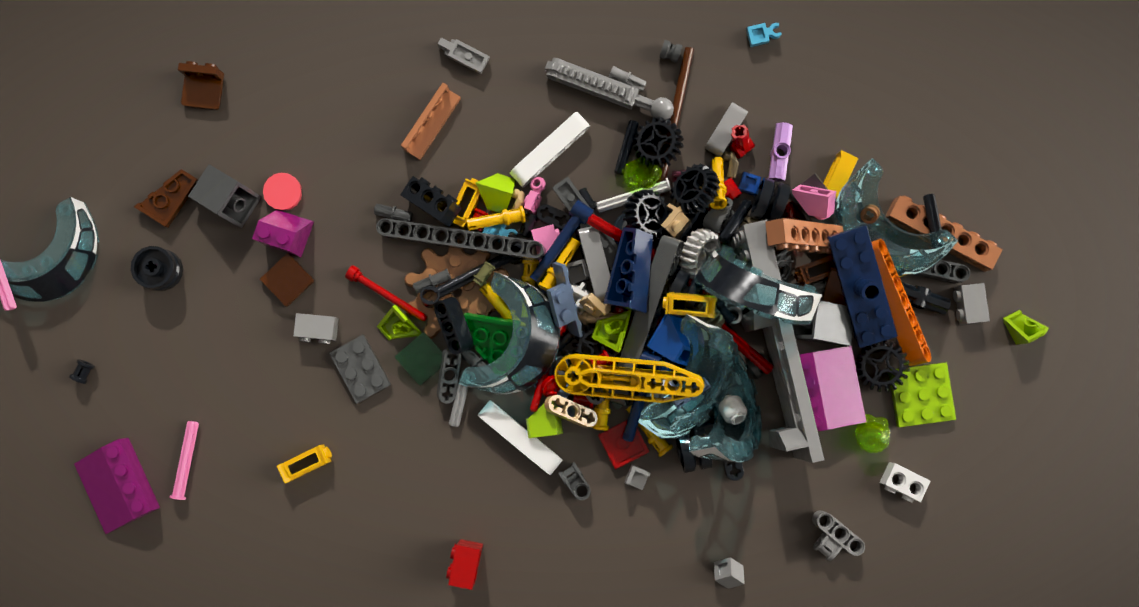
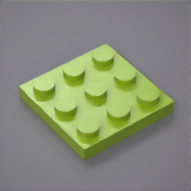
(923, 396)

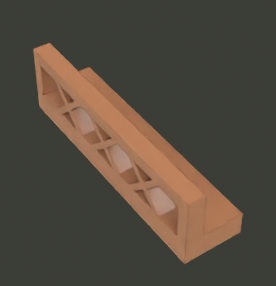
(430, 122)

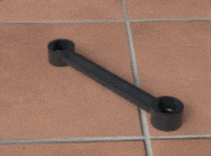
(466, 278)

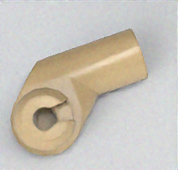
(519, 196)

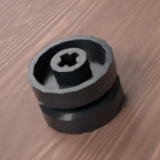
(770, 201)
(156, 268)
(680, 285)
(686, 458)

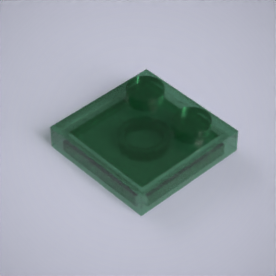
(420, 358)

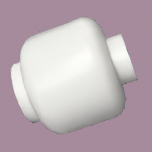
(733, 409)

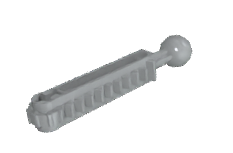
(606, 88)

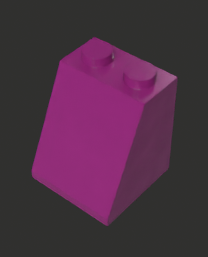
(283, 232)

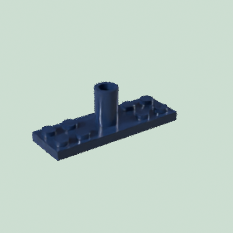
(856, 271)

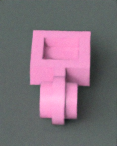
(533, 200)

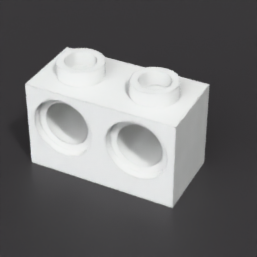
(905, 479)

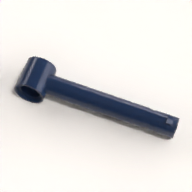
(579, 214)
(637, 406)

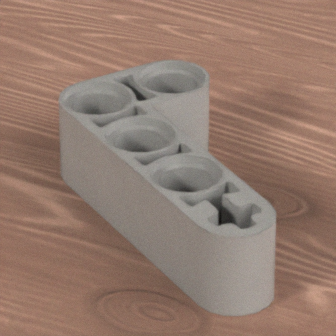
(595, 260)

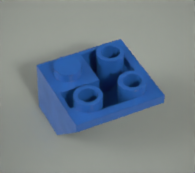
(670, 341)

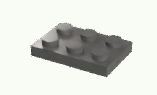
(360, 369)

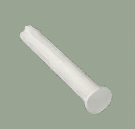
(619, 200)

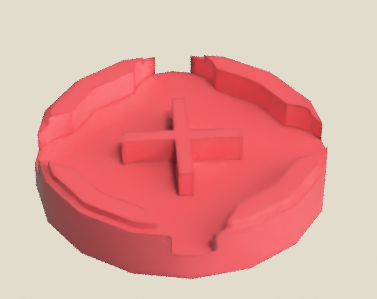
(282, 191)

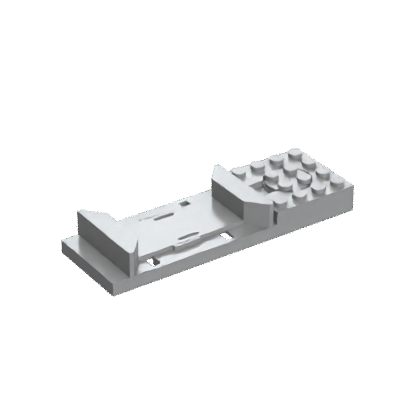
(800, 430)

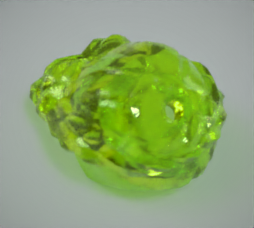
(644, 176)
(873, 431)

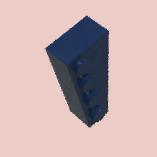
(631, 271)

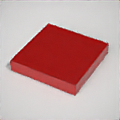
(619, 450)

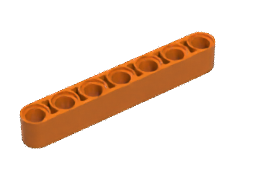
(906, 324)

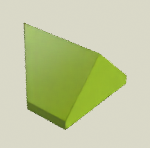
(496, 191)
(397, 325)
(1023, 328)
(612, 330)
(544, 423)

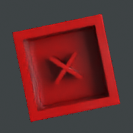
(465, 564)

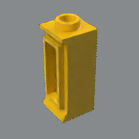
(840, 171)
(473, 203)
(668, 304)
(323, 454)

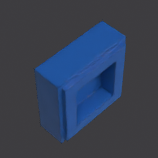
(749, 183)

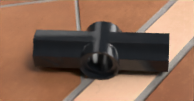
(923, 298)

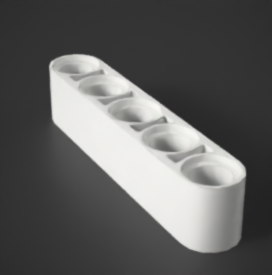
(549, 149)
(518, 436)

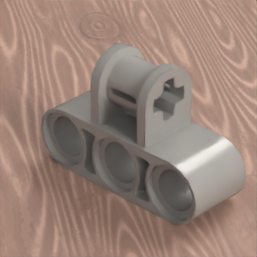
(830, 541)

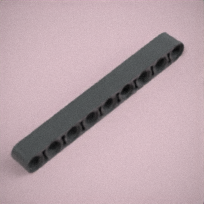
(452, 235)
(644, 324)

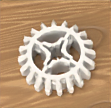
(698, 249)

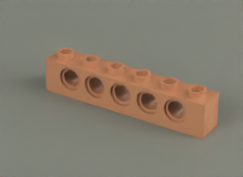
(800, 235)
(988, 249)

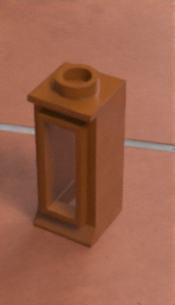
(802, 275)

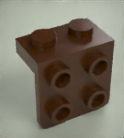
(201, 85)

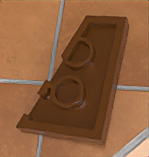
(169, 199)

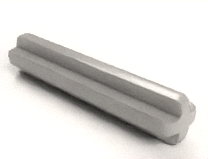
(458, 405)

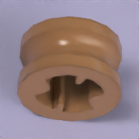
(866, 218)

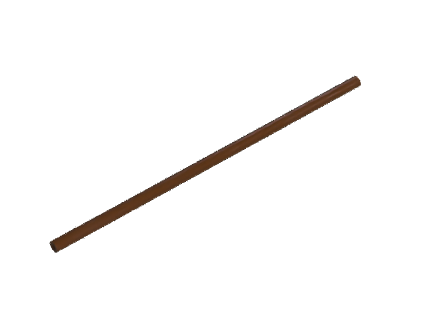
(677, 104)

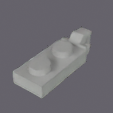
(464, 54)

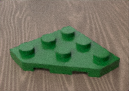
(489, 335)

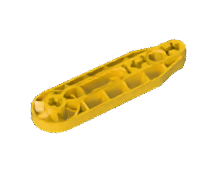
(639, 379)

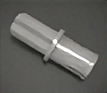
(627, 78)

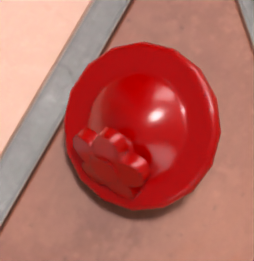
(549, 386)

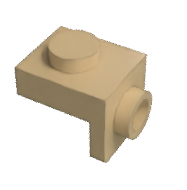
(675, 221)
(594, 306)

